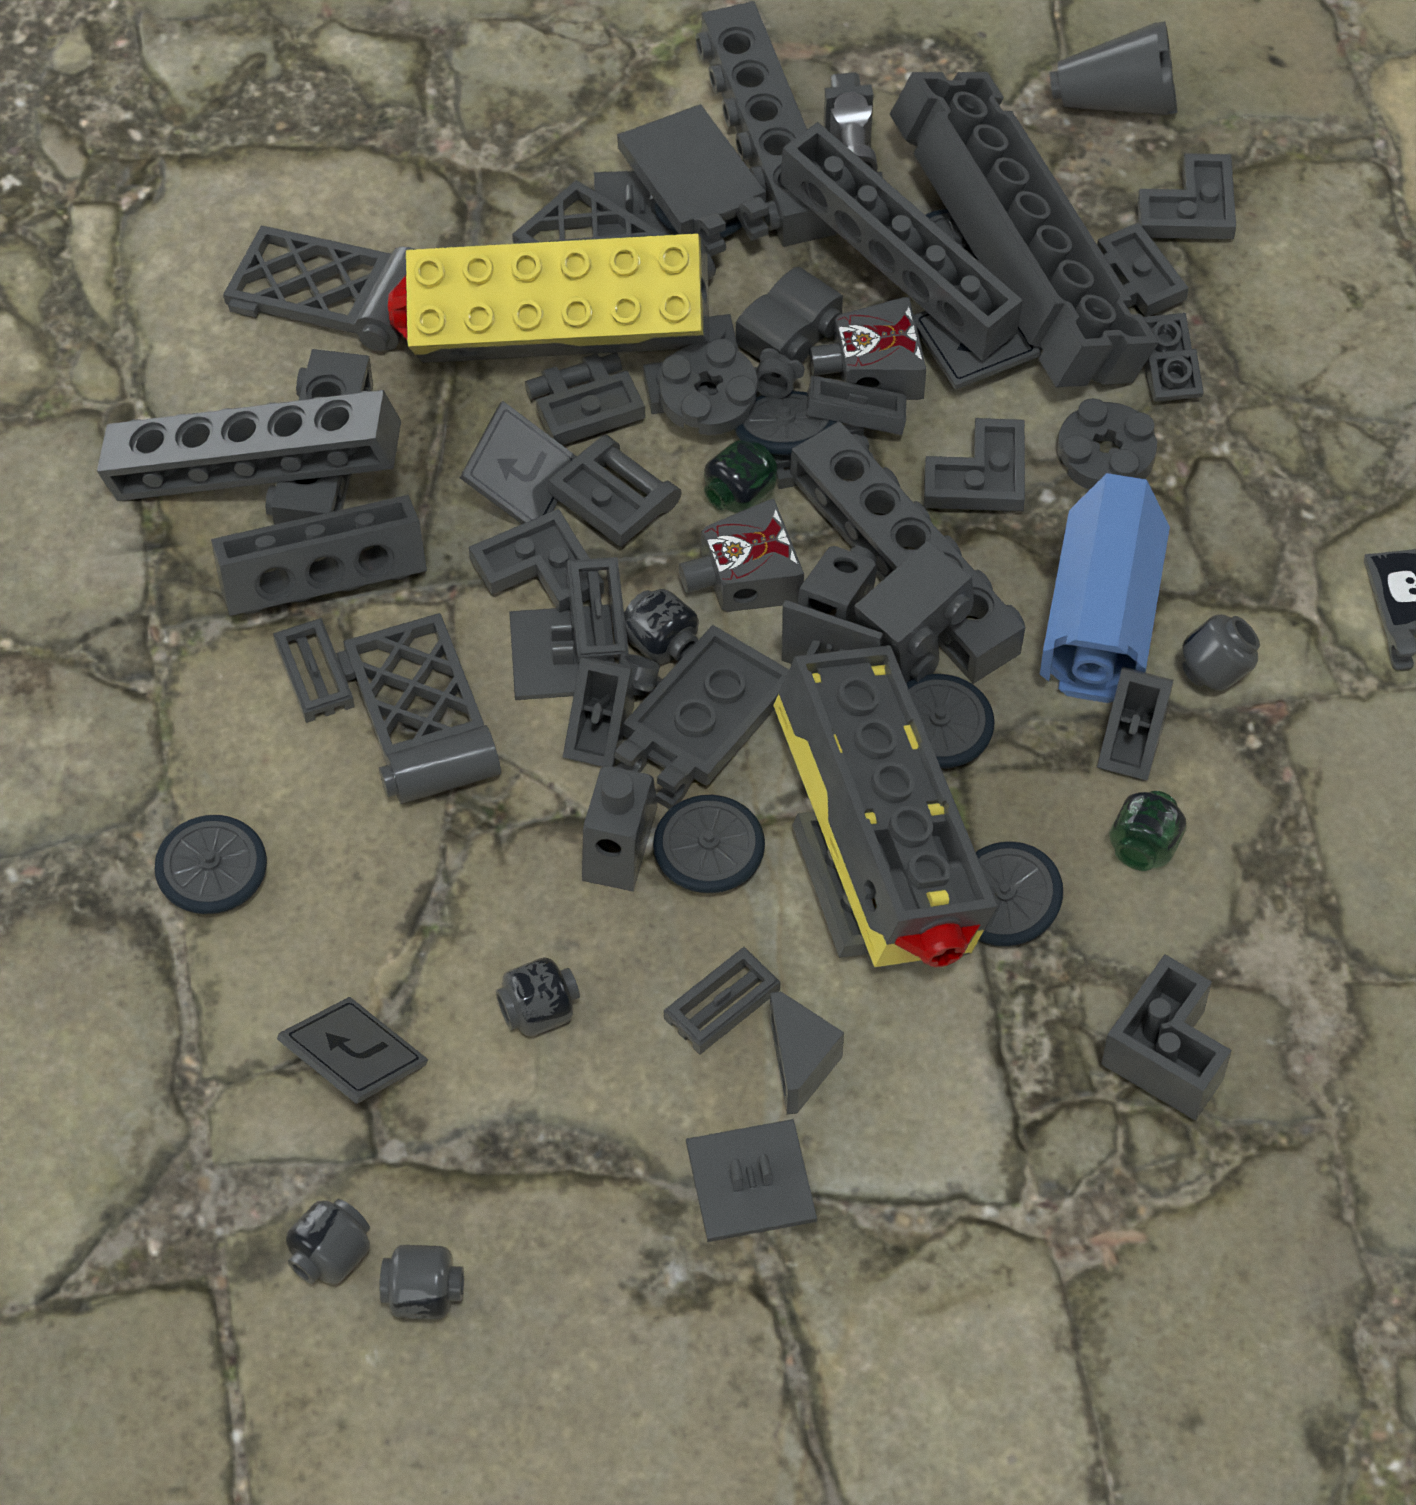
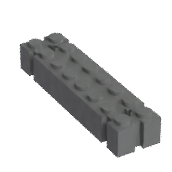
(1023, 228)

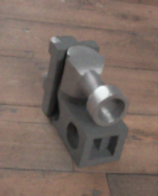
(849, 115)

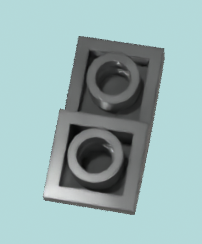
(1173, 365)

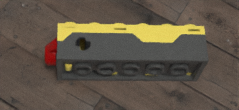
(553, 298)
(884, 807)

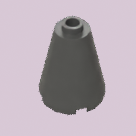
(1120, 75)

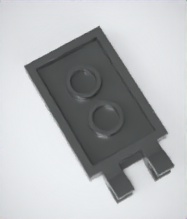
(696, 176)
(701, 713)

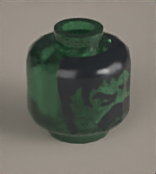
(740, 476)
(1147, 830)

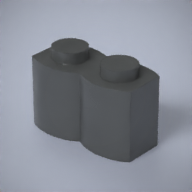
(790, 316)

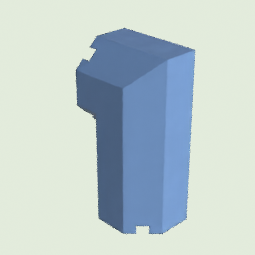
(1106, 588)

